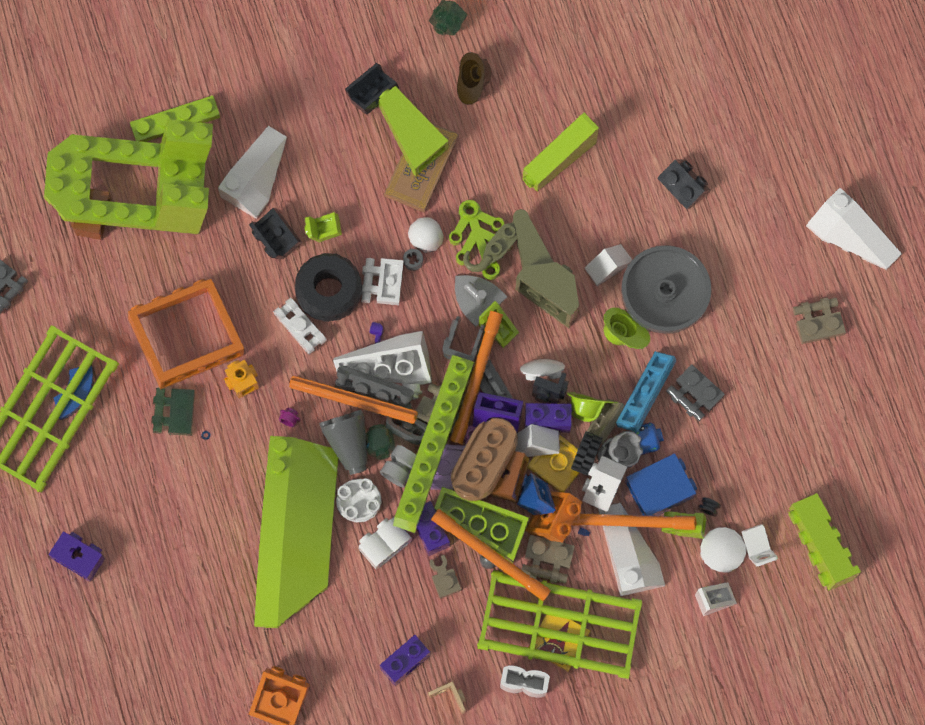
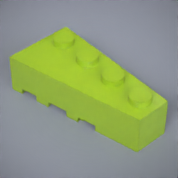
(489, 523)
(823, 542)

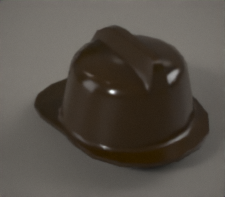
(473, 75)

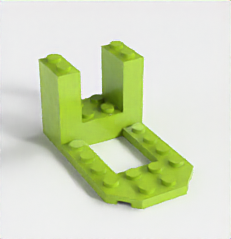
(180, 183)

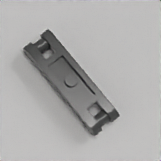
(373, 387)

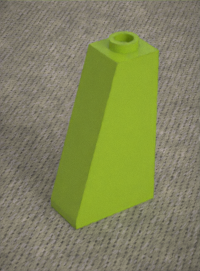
(412, 130)
(561, 152)

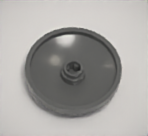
(666, 289)

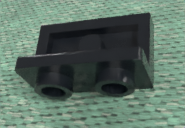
(368, 87)
(683, 182)
(275, 234)
(548, 391)

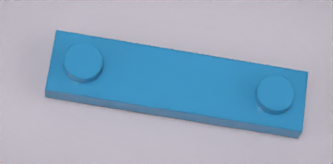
(646, 391)

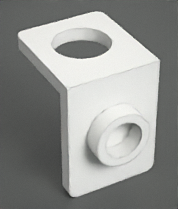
(758, 545)

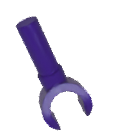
(376, 329)

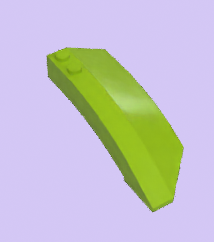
(294, 528)

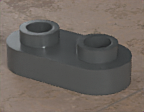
(407, 430)

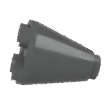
(348, 440)

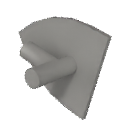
(475, 296)

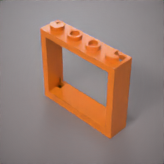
(197, 365)

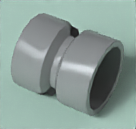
(399, 467)

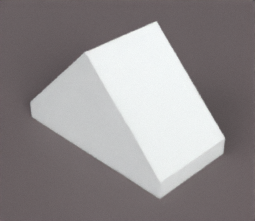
(608, 264)
(538, 441)
(715, 598)

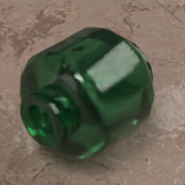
(380, 441)

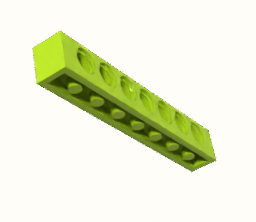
(433, 444)

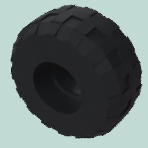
(324, 267)

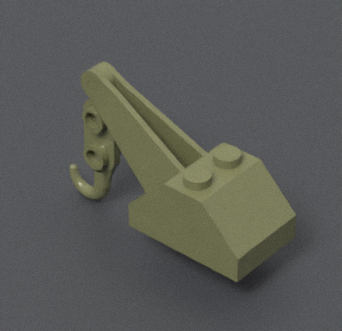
(541, 279)

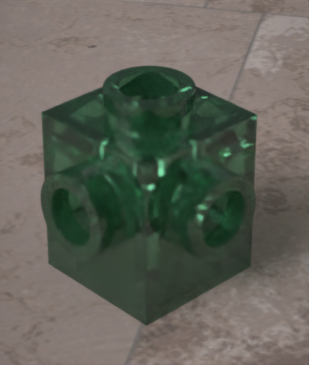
(447, 18)

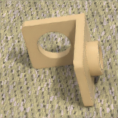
(458, 695)

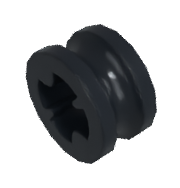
(709, 506)

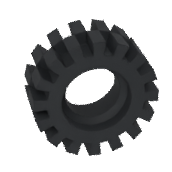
(586, 453)

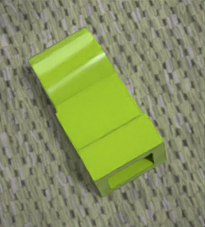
(700, 525)

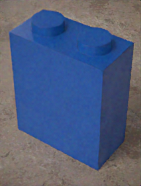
(661, 486)

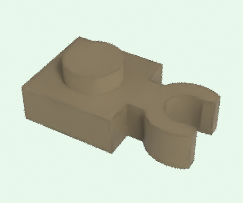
(445, 580)

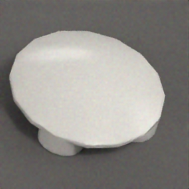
(542, 367)
(358, 500)
(723, 549)

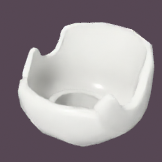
(426, 234)

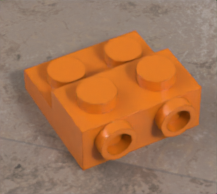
(556, 525)
(279, 697)

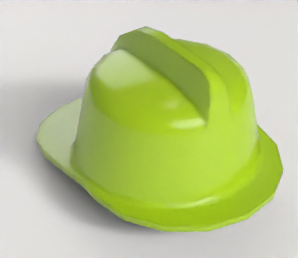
(623, 330)
(586, 407)

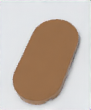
(484, 459)

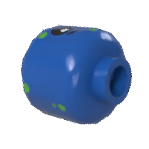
(650, 438)

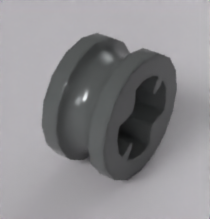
(413, 267)

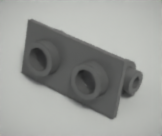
(492, 382)

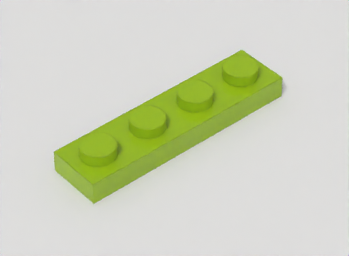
(154, 125)

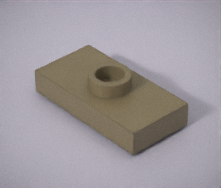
(607, 420)

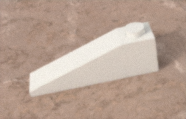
(252, 177)
(849, 227)
(397, 360)
(631, 557)

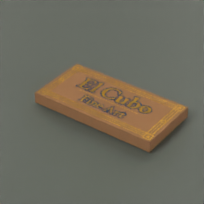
(418, 190)

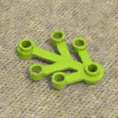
(478, 235)

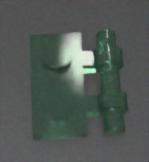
(181, 411)

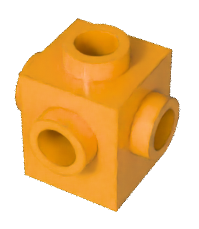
(241, 378)

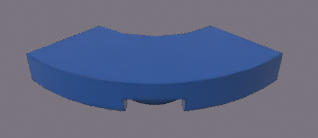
(81, 392)

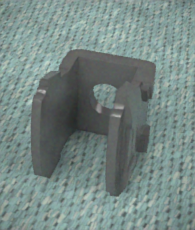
(448, 352)

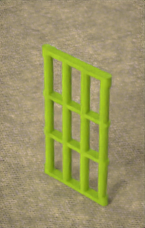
(48, 383)
(622, 672)

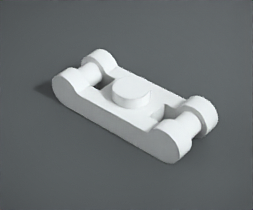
(299, 326)

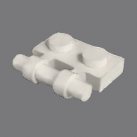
(389, 281)

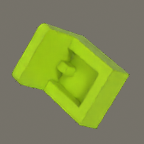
(323, 227)

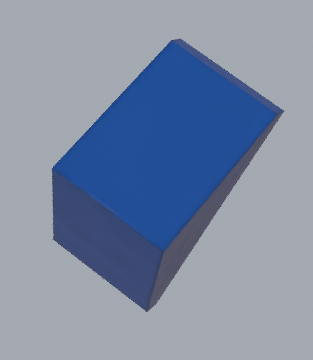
(536, 497)

